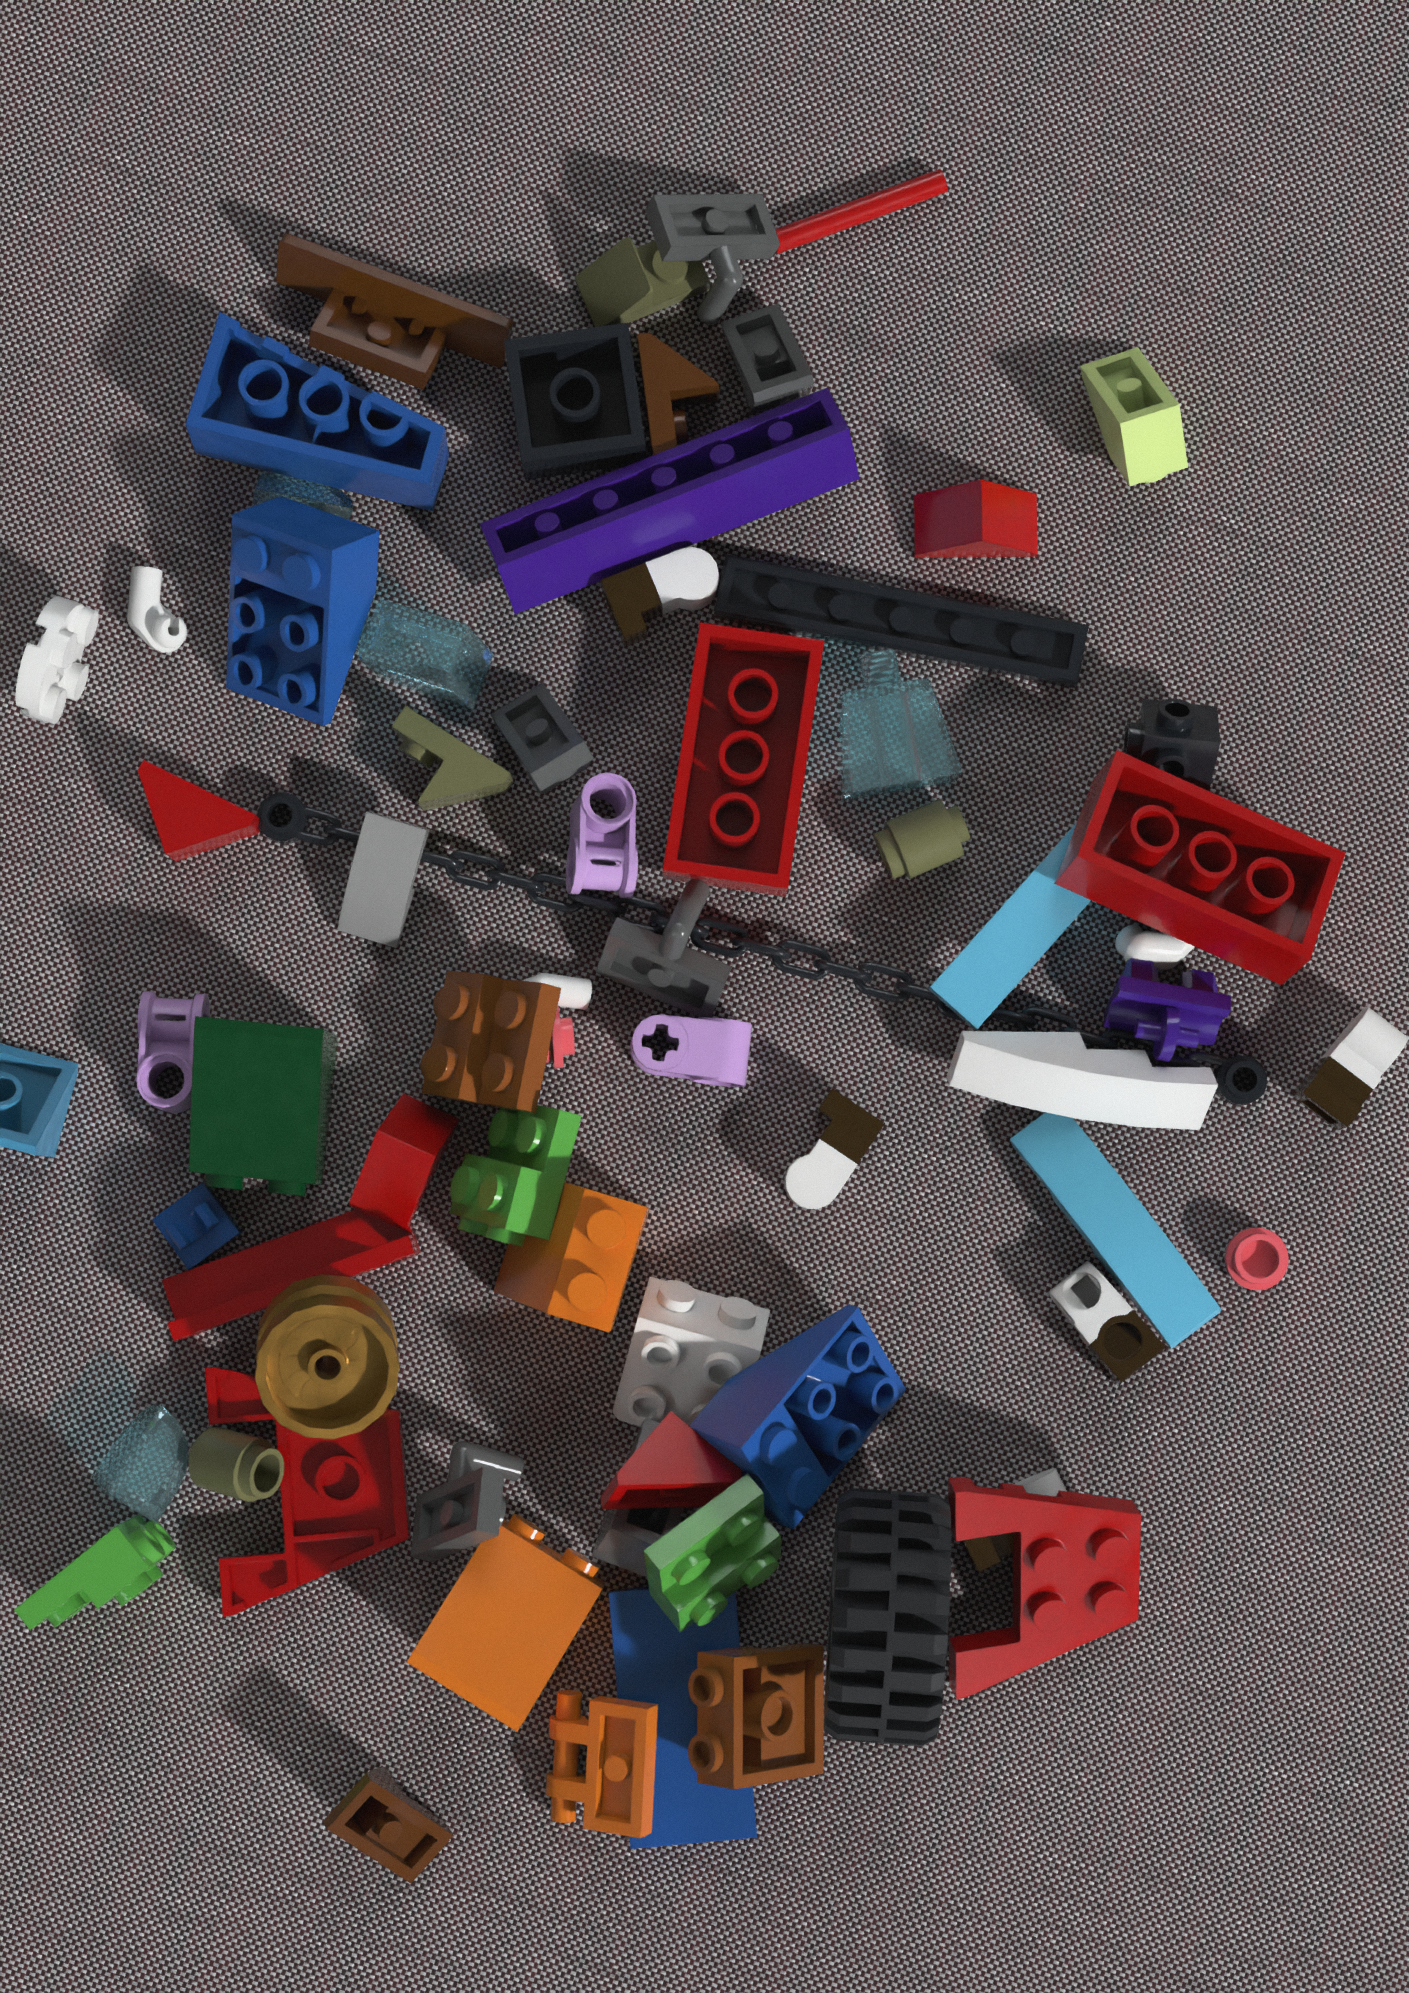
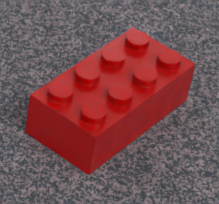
(743, 759)
(1200, 868)

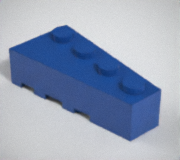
(309, 423)

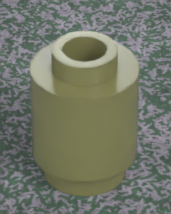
(922, 839)
(235, 1464)

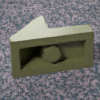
(636, 283)
(463, 771)

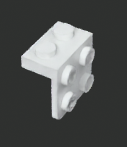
(685, 1350)

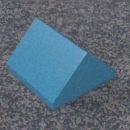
(33, 1100)

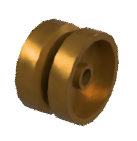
(321, 1392)

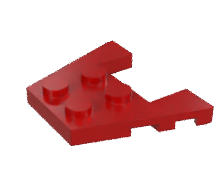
(336, 1497)
(1070, 1576)

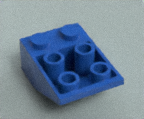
(297, 604)
(803, 1411)

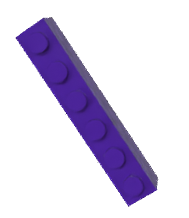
(671, 500)

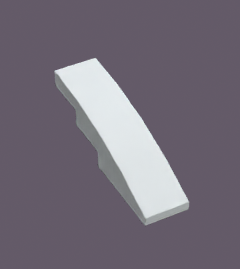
(1064, 1078)

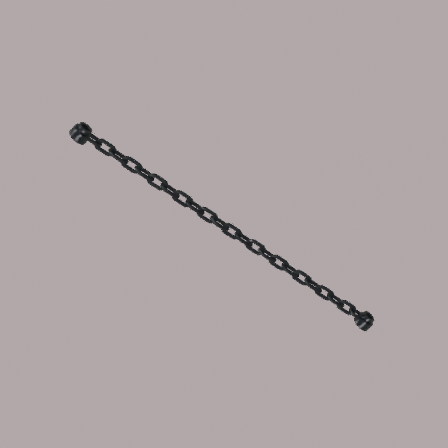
(300, 822)

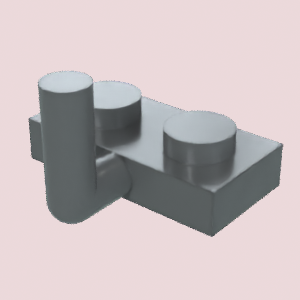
(717, 230)
(663, 963)
(467, 1506)

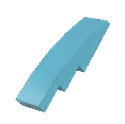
(1010, 942)
(1116, 1226)

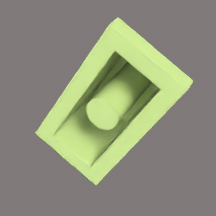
(1136, 416)

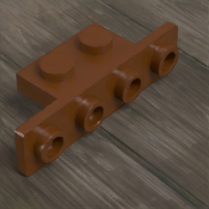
(385, 317)

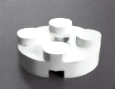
(53, 666)

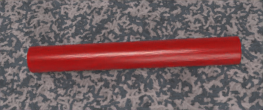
(861, 210)

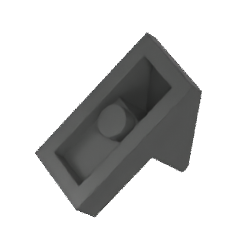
(767, 359)
(542, 738)

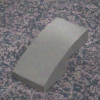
(382, 879)

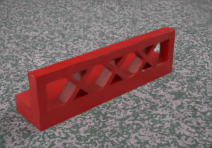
(253, 1277)

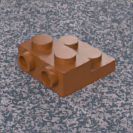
(490, 1040)
(758, 1715)

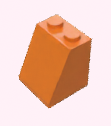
(584, 1262)
(508, 1621)

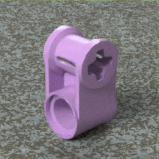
(601, 849)
(167, 1045)
(706, 1049)

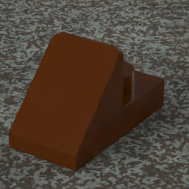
(670, 383)
(388, 1825)

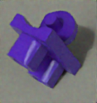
(1166, 1012)

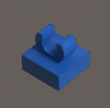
(197, 1226)

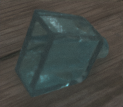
(425, 653)
(892, 733)

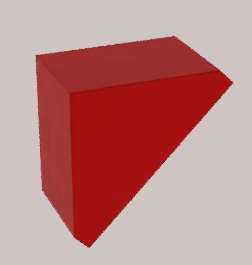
(975, 522)
(191, 817)
(402, 1161)
(671, 1471)

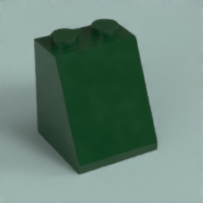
(260, 1103)

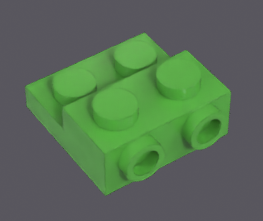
(521, 1178)
(713, 1555)
(114, 1567)

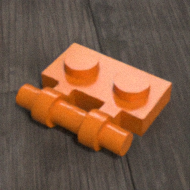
(618, 1763)

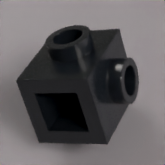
(1176, 739)

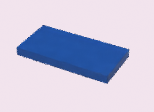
(655, 1668)

